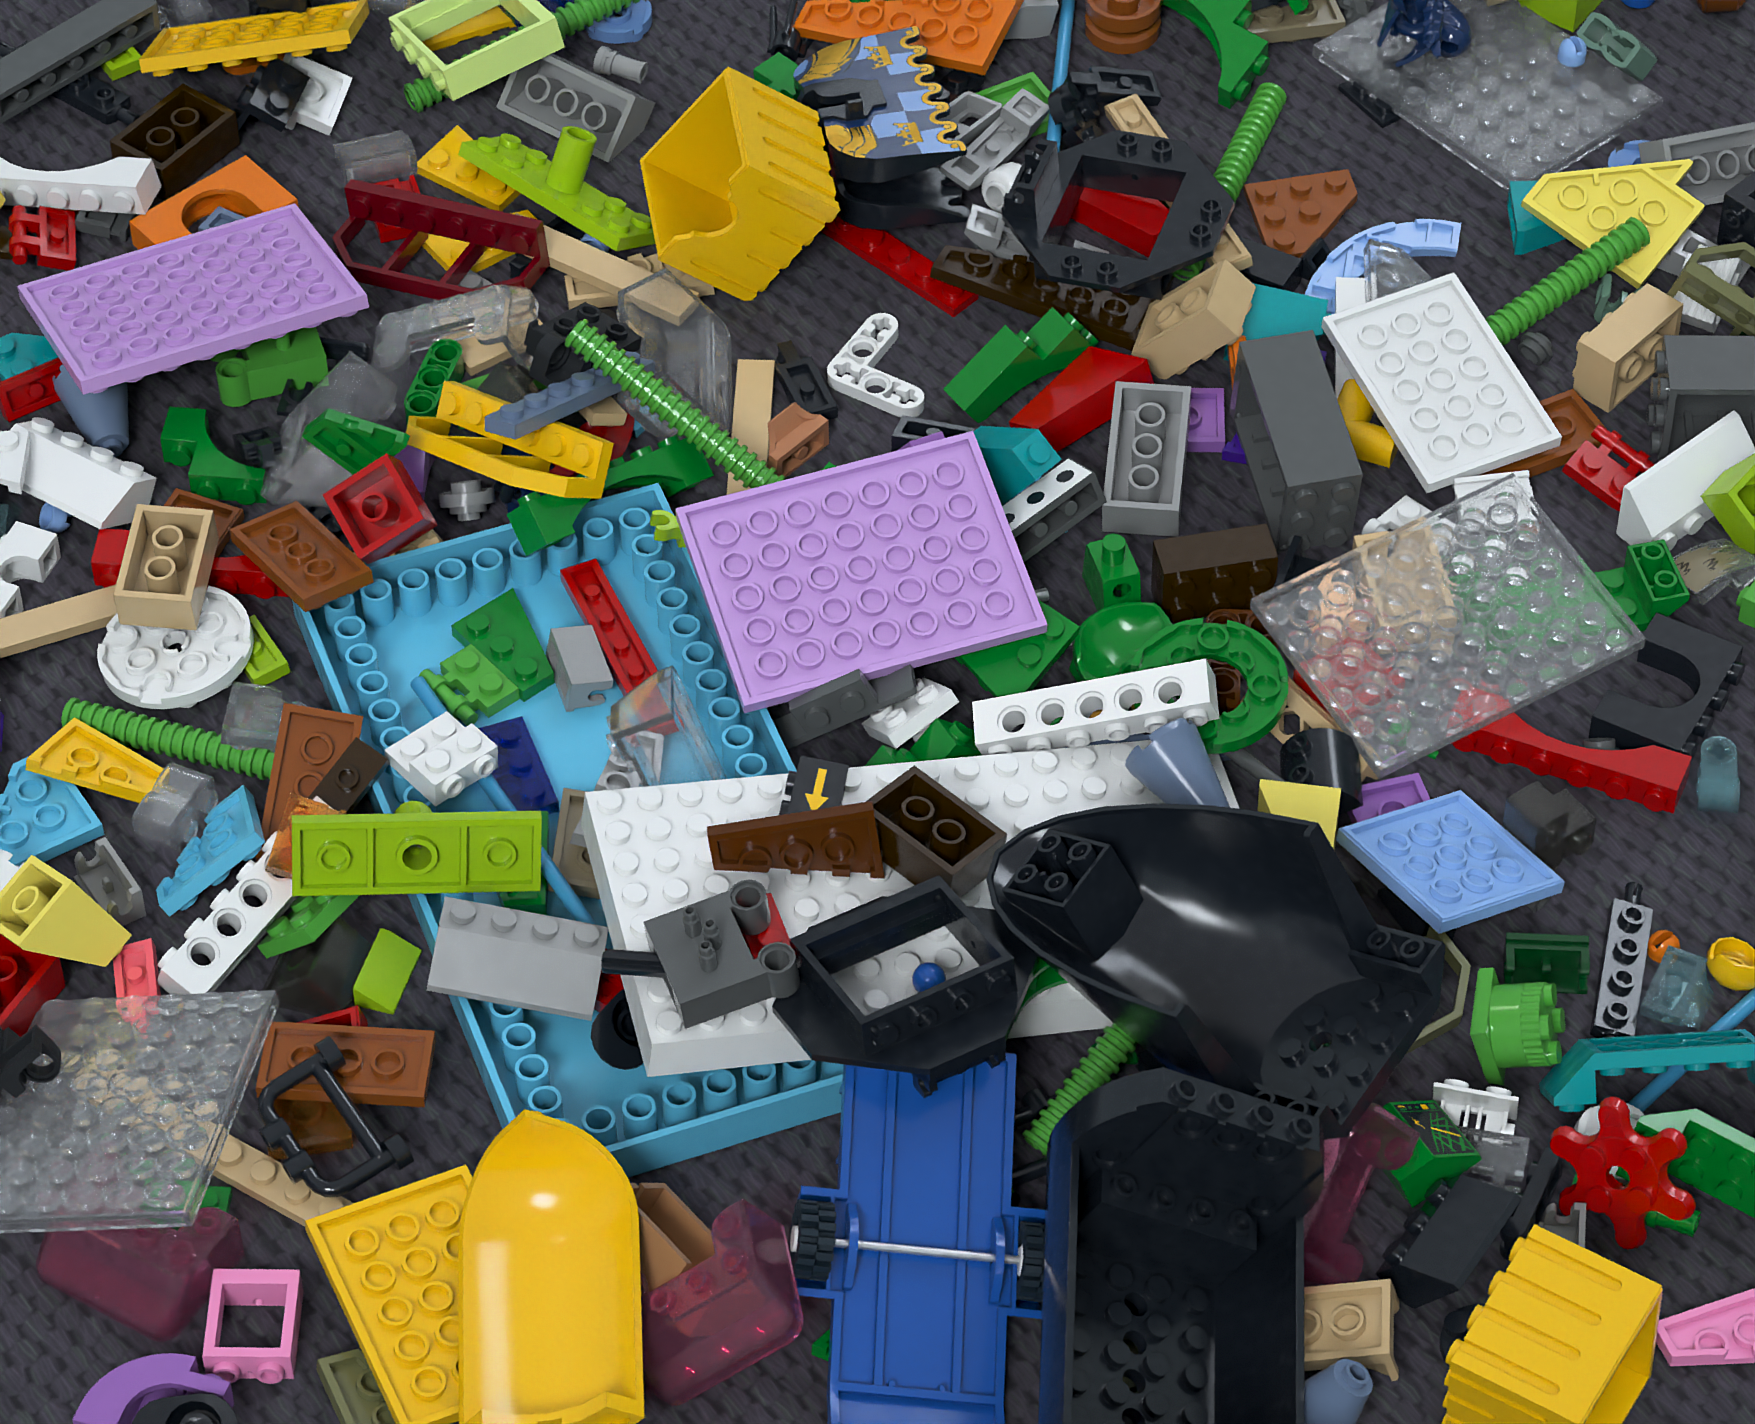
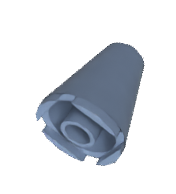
(99, 416)
(1177, 766)
(1337, 1393)

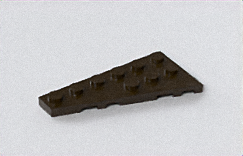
(1013, 282)

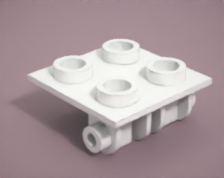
(1494, 1103)

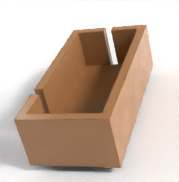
(669, 1234)

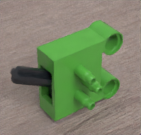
(270, 362)

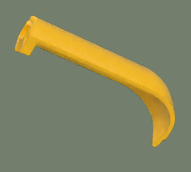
(549, 1282)

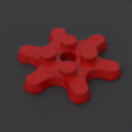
(1640, 1156)

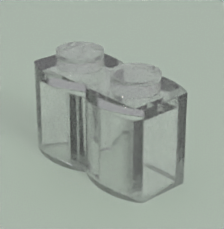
(174, 807)

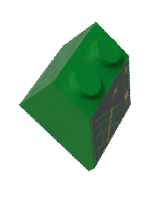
(1438, 1154)

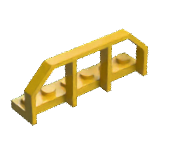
(550, 444)

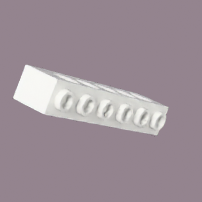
(1077, 701)
(178, 970)

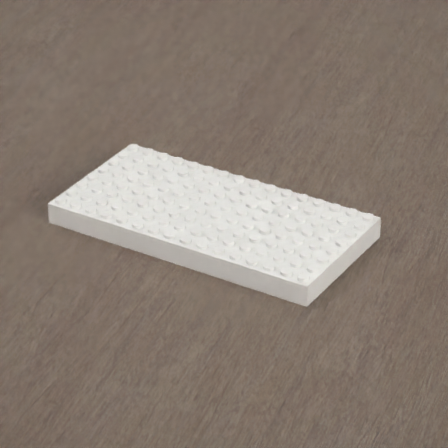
(656, 858)

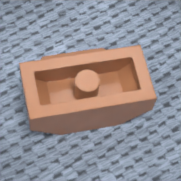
(795, 438)

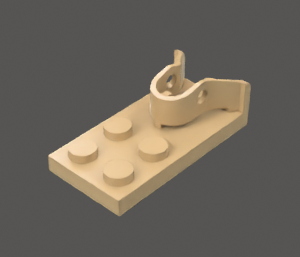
(1351, 1324)

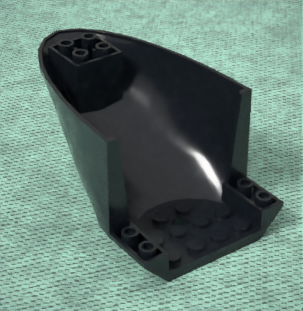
(1224, 948)

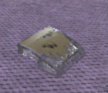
(1713, 567)

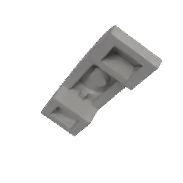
(999, 141)
(990, 234)

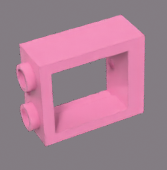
(253, 1288)

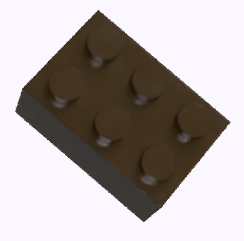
(181, 136)
(1212, 571)
(933, 833)

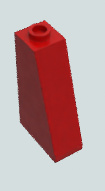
(1122, 217)
(1081, 396)

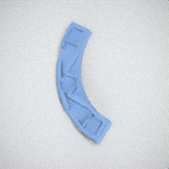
(1416, 238)

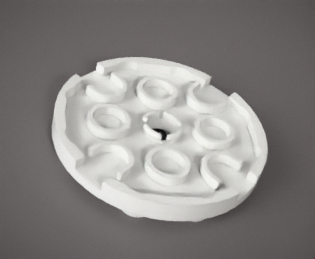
(151, 676)

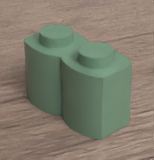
(1617, 46)

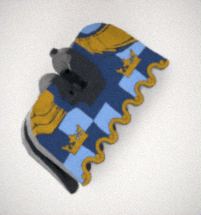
(883, 130)

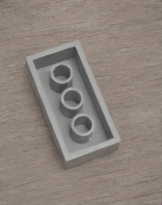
(1146, 459)

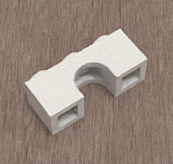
(24, 554)

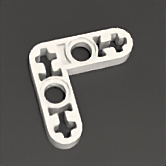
(863, 371)

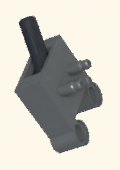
(707, 958)

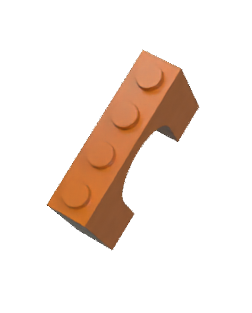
(236, 187)

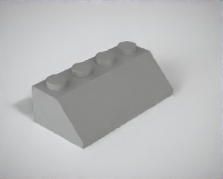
(562, 94)
(1719, 156)
(517, 958)

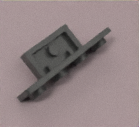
(841, 703)

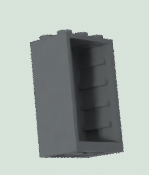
(1697, 386)
(1295, 441)

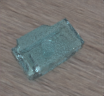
(1679, 990)

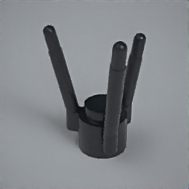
(788, 39)

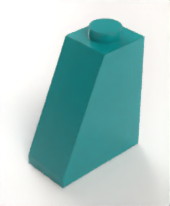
(1527, 230)
(1281, 313)
(1014, 457)

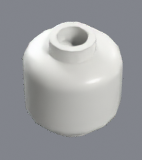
(999, 183)

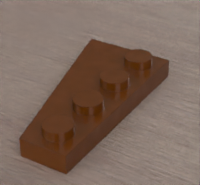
(818, 840)

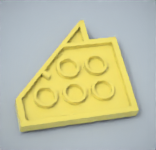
(1595, 201)

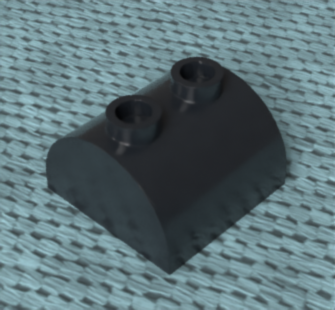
(1324, 759)

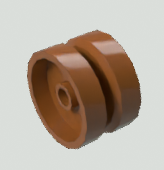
(1123, 24)

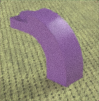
(134, 1384)

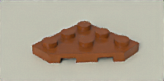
(1299, 208)

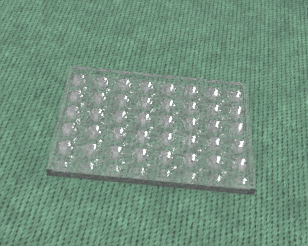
(1504, 99)
(1446, 624)
(133, 1112)

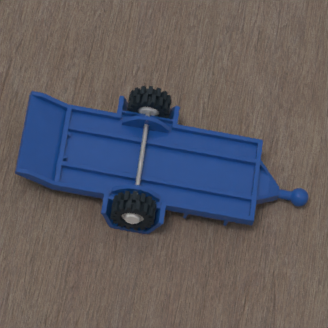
(920, 1222)

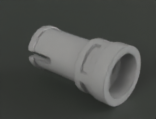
(613, 63)

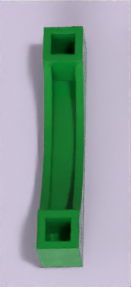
(549, 518)

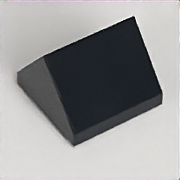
(1313, 258)

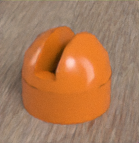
(1658, 937)

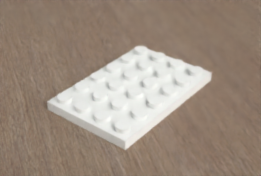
(1441, 382)

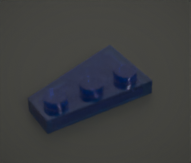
(520, 767)

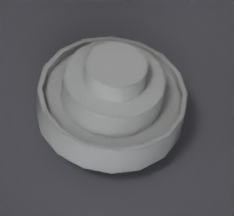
(467, 499)

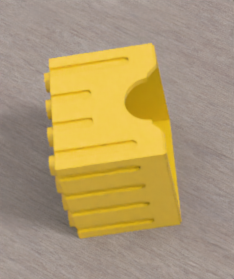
(738, 185)
(1556, 1340)

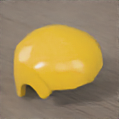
(1732, 963)

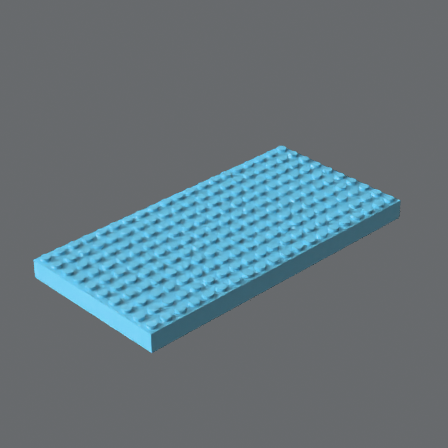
(395, 628)

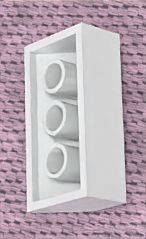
(82, 477)
(1667, 496)

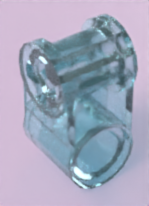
(1718, 776)

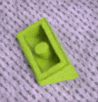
(385, 973)

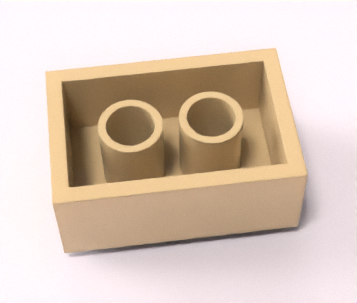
(1194, 320)
(1623, 347)
(166, 567)

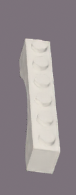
(112, 186)

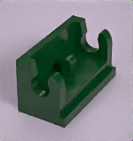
(1548, 960)

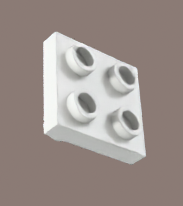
(912, 715)

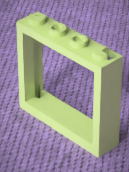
(486, 65)

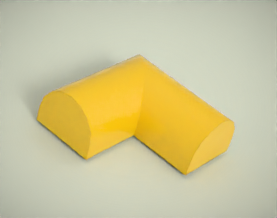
(1369, 440)

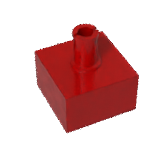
(380, 509)

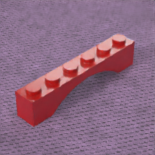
(229, 574)
(1641, 774)

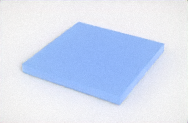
(1449, 861)

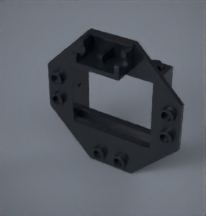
(1124, 164)
(927, 1033)

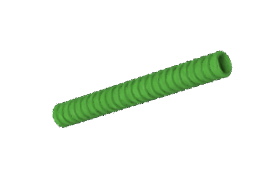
(569, 19)
(1245, 148)
(1568, 280)
(670, 406)
(169, 738)
(1092, 1074)

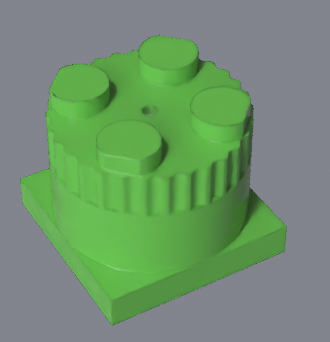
(1515, 1025)

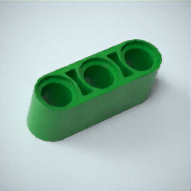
(440, 364)

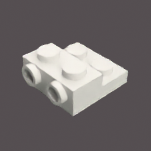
(321, 97)
(443, 758)

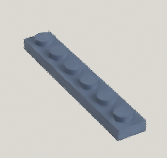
(556, 401)

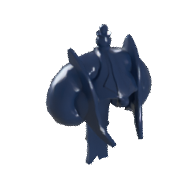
(1431, 23)

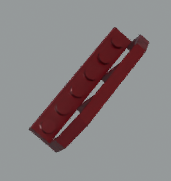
(441, 218)

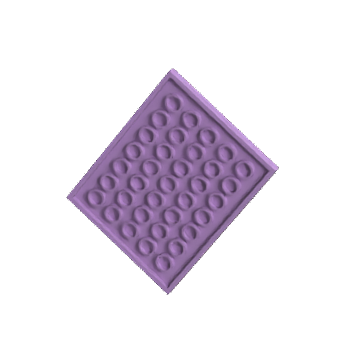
(191, 298)
(860, 570)

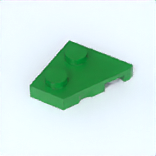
(353, 440)

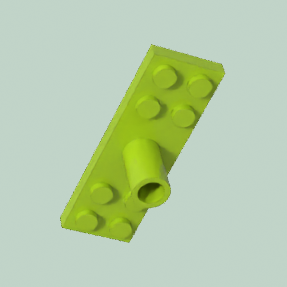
(561, 185)
(416, 852)

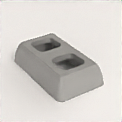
(972, 105)

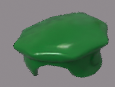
(1113, 637)

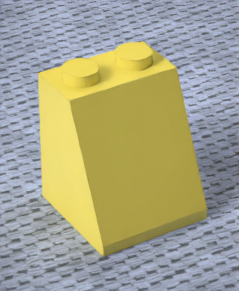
(1302, 802)
(57, 918)

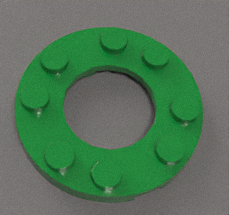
(1244, 650)

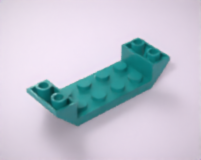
(1574, 1080)

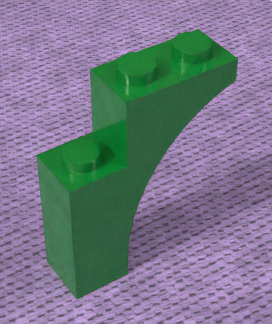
(1237, 49)
(1017, 360)

